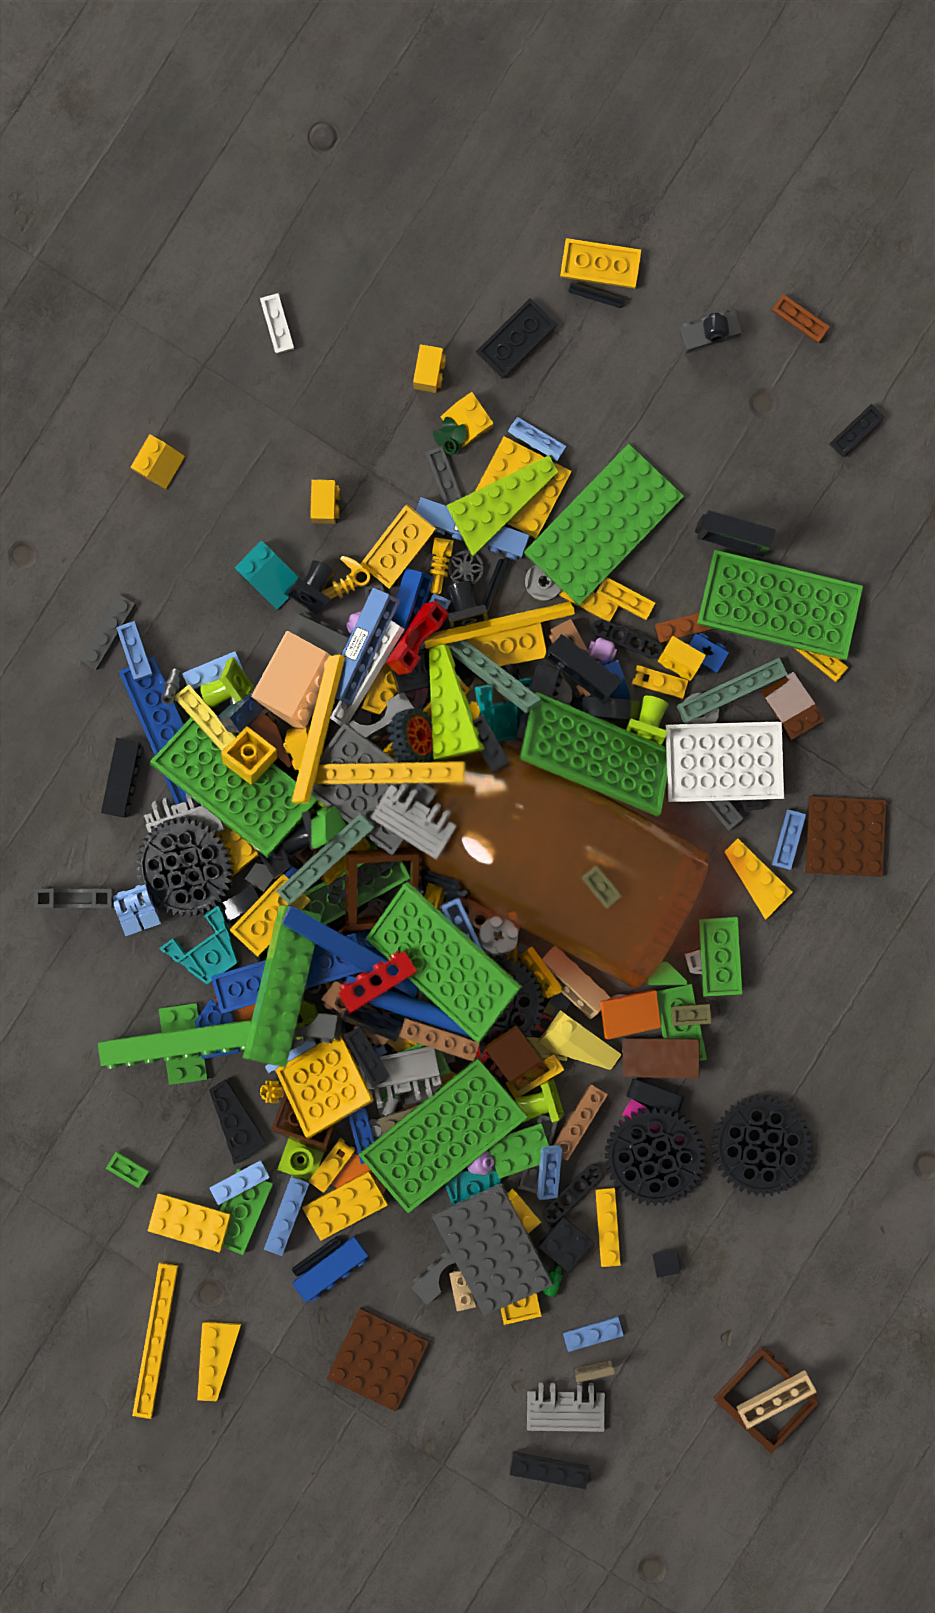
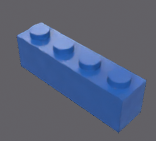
(412, 595)
(330, 1269)

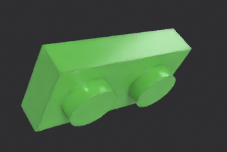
(127, 1169)

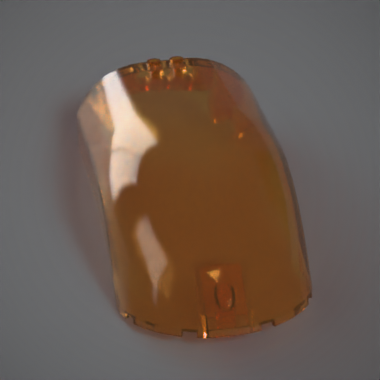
(531, 839)

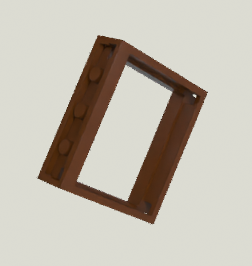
(374, 856)
(786, 1430)

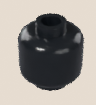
(716, 328)

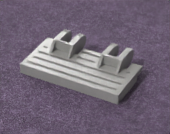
(182, 810)
(412, 822)
(405, 1068)
(565, 1412)

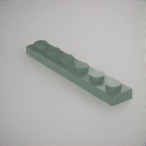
(494, 675)
(732, 690)
(325, 858)

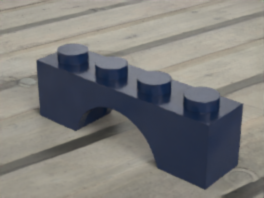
(240, 714)

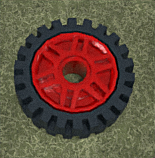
(412, 736)

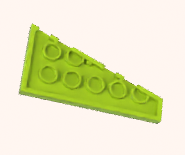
(493, 506)
(451, 715)

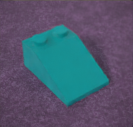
(267, 574)

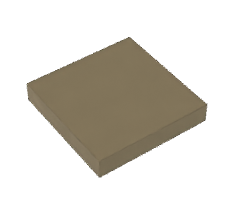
(594, 1371)

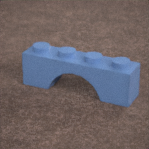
(286, 1215)

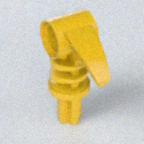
(442, 549)
(349, 583)

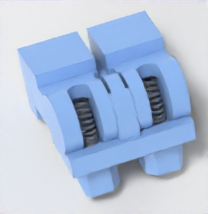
(136, 907)

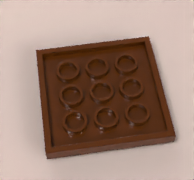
(845, 836)
(377, 1359)

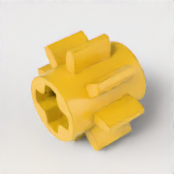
(271, 1091)

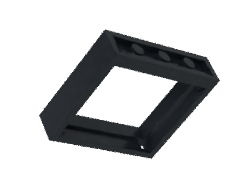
(735, 533)

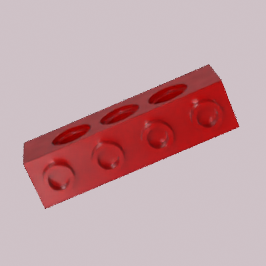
(354, 1002)

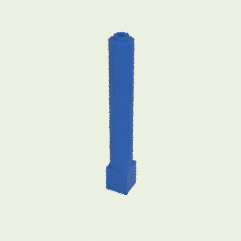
(411, 1008)

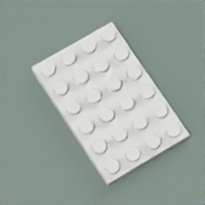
(724, 761)

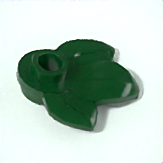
(450, 434)

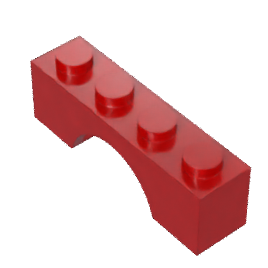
(405, 654)

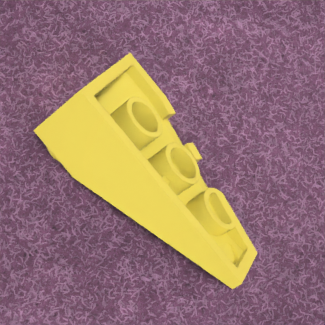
(574, 1041)

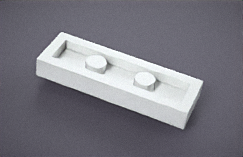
(277, 323)

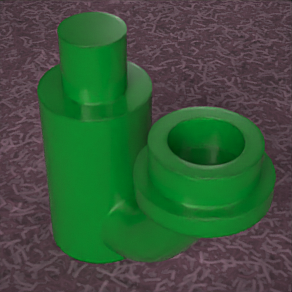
(556, 1277)

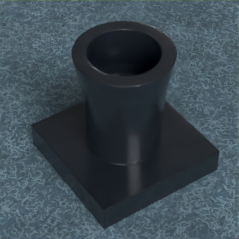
(309, 591)
(464, 604)
(301, 835)

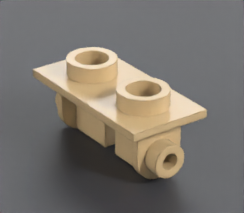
(462, 1294)

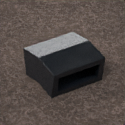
(555, 1004)
(666, 1263)

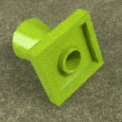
(232, 684)
(649, 721)
(541, 1103)
(290, 1164)

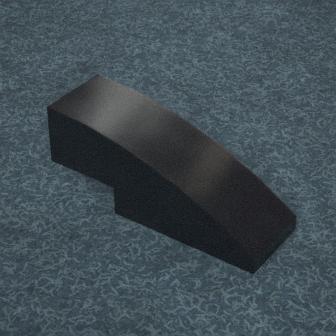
(238, 904)

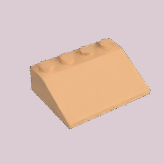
(292, 680)

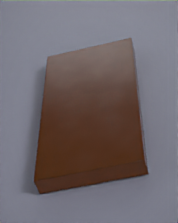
(661, 1058)

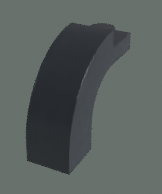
(613, 709)

